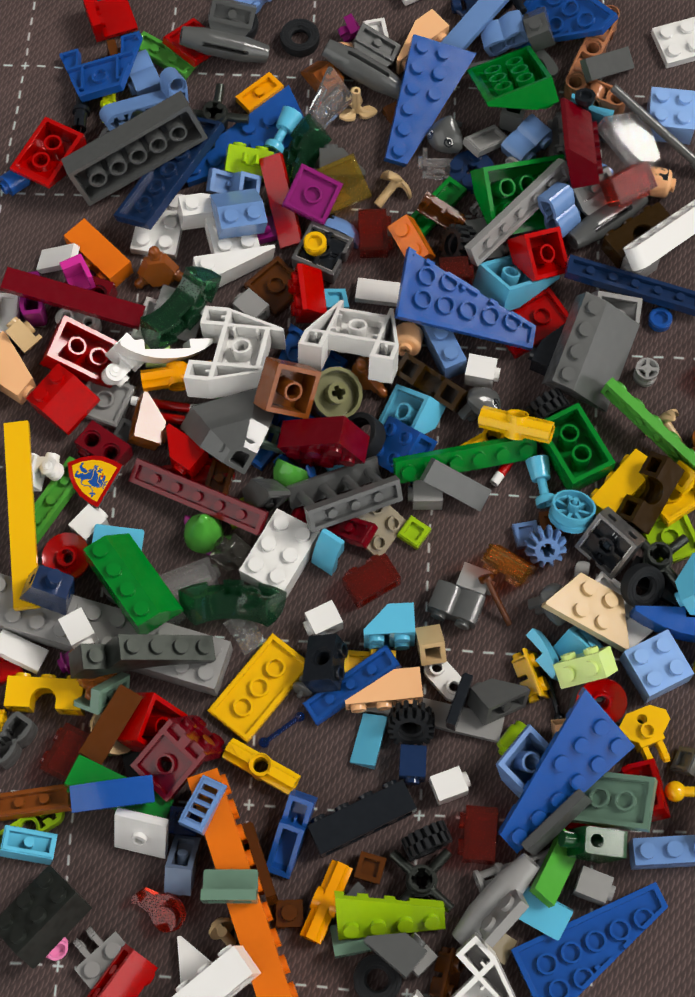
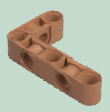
(591, 47)

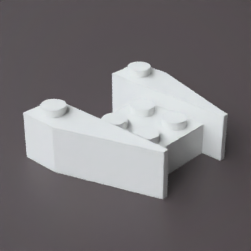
(229, 256)
(353, 333)
(238, 356)
(488, 976)

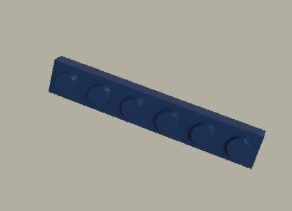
(630, 284)

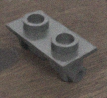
(557, 145)

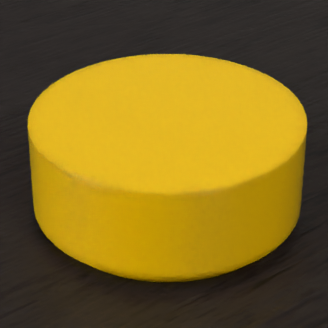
(315, 243)

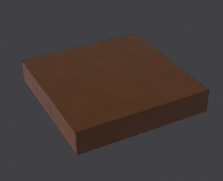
(272, 285)

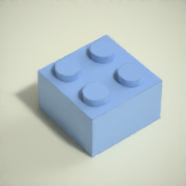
(674, 111)
(656, 666)

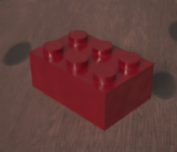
(323, 442)

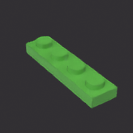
(53, 501)

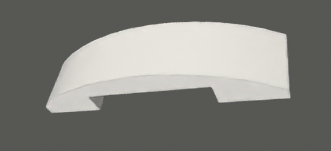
(136, 350)

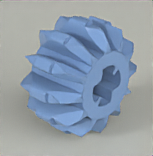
(541, 538)

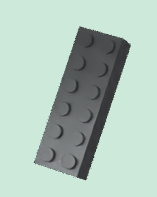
(134, 148)

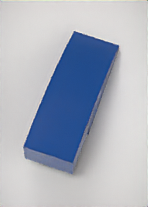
(665, 617)
(112, 794)
(291, 833)

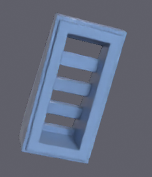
(193, 825)

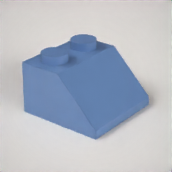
(238, 213)
(520, 759)

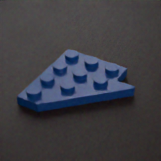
(574, 18)

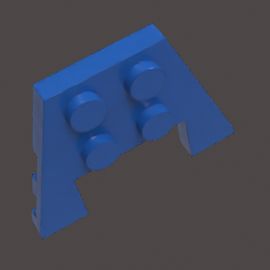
(102, 75)

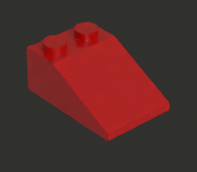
(43, 152)
(78, 350)

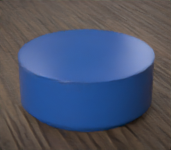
(660, 319)

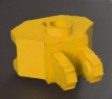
(649, 733)

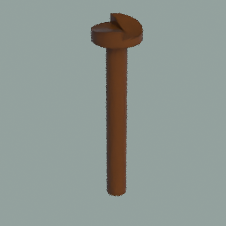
(486, 578)

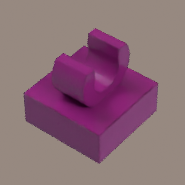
(350, 30)
(270, 232)

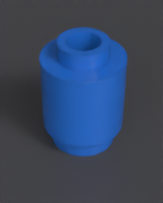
(13, 183)

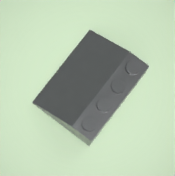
(591, 350)

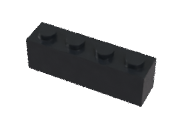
(361, 818)

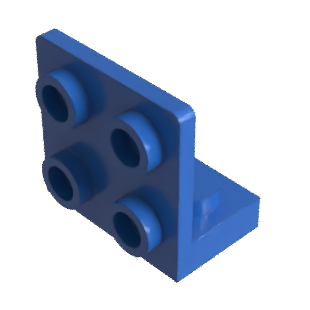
(402, 441)

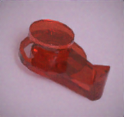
(163, 908)

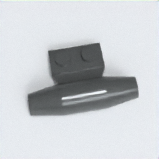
(227, 33)
(367, 60)
(599, 216)

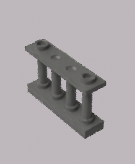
(349, 504)

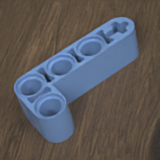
(121, 111)

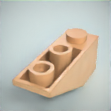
(427, 26)
(388, 691)

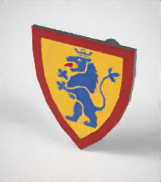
(93, 477)

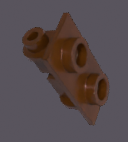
(439, 211)
(451, 968)

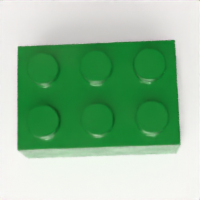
(577, 449)

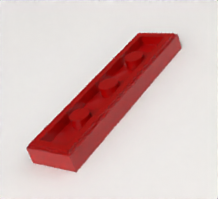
(277, 187)

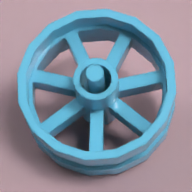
(575, 511)

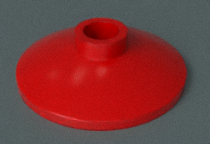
(59, 548)
(614, 697)

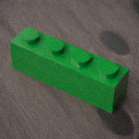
(88, 771)

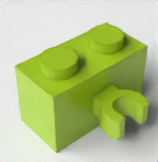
(245, 159)

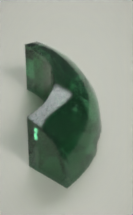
(305, 145)
(181, 309)
(232, 601)

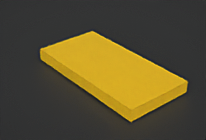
(258, 688)

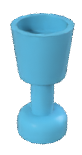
(286, 123)
(539, 472)

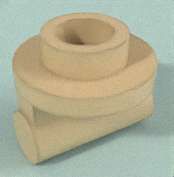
(221, 930)

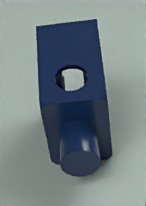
(49, 589)

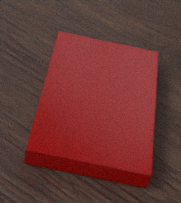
(545, 313)

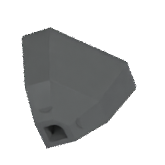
(229, 428)

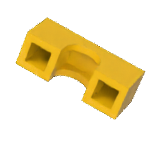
(23, 692)

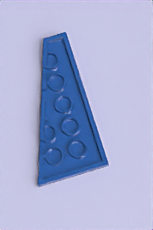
(255, 133)
(451, 304)
(573, 760)

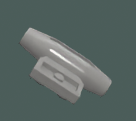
(498, 903)

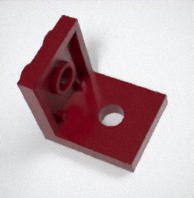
(187, 745)

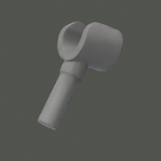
(581, 567)

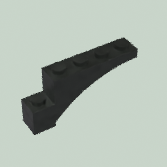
(139, 651)

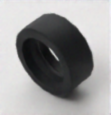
(377, 434)

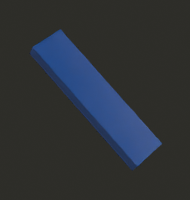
(326, 704)

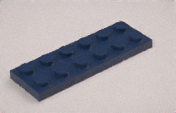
(161, 185)

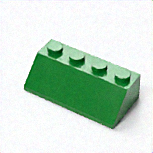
(132, 582)

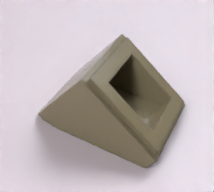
(503, 947)

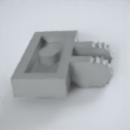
(99, 960)

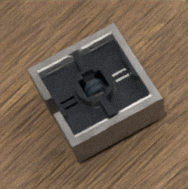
(330, 262)
(610, 542)

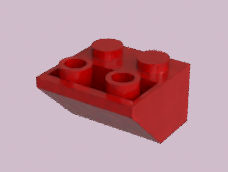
(308, 293)

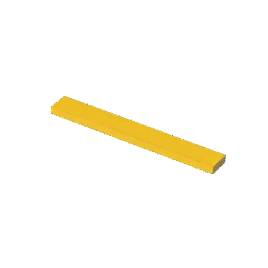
(20, 508)

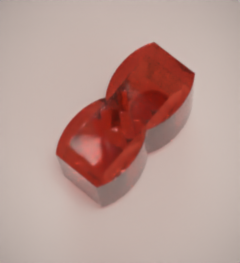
(373, 233)

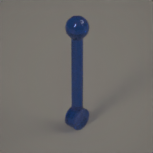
(264, 742)

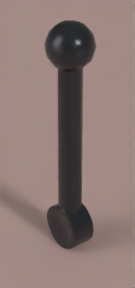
(558, 715)

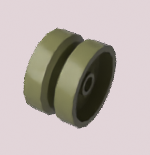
(337, 393)

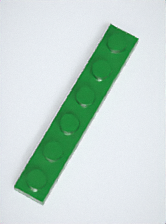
(466, 457)

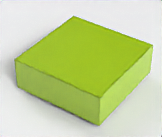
(414, 532)

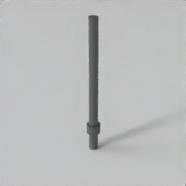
(654, 124)

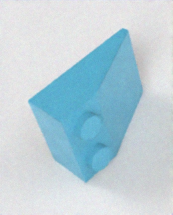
(507, 283)

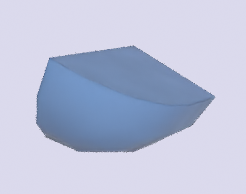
(345, 227)

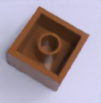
(287, 388)

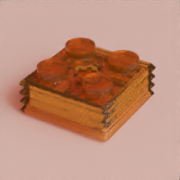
(502, 560)

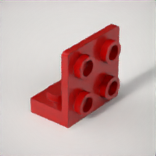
(110, 18)

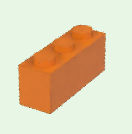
(99, 253)

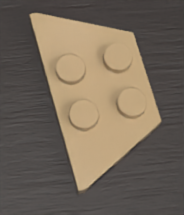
(592, 609)

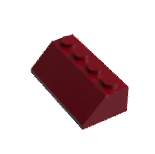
(581, 145)

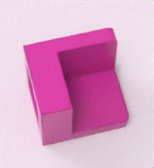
(77, 272)

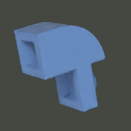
(223, 181)

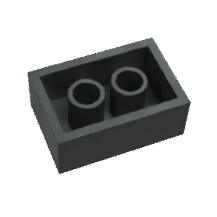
(41, 916)

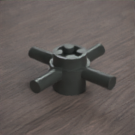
(217, 109)
(661, 549)
(421, 870)

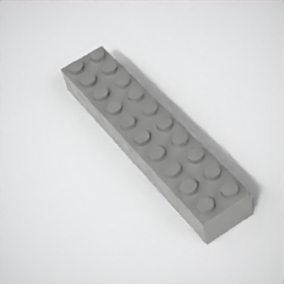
(107, 621)

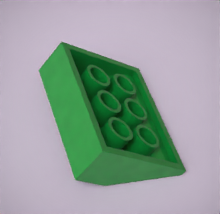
(515, 81)
(500, 184)

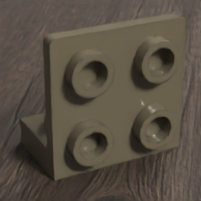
(388, 523)

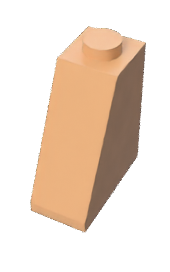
(14, 375)

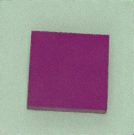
(312, 194)

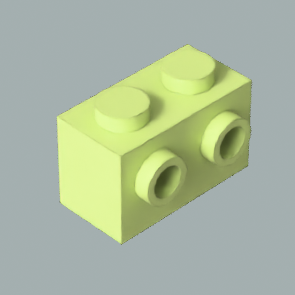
(585, 667)

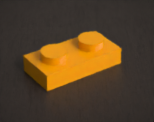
(259, 92)

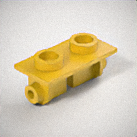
(527, 665)

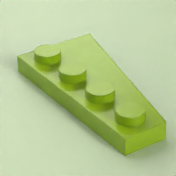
(367, 916)

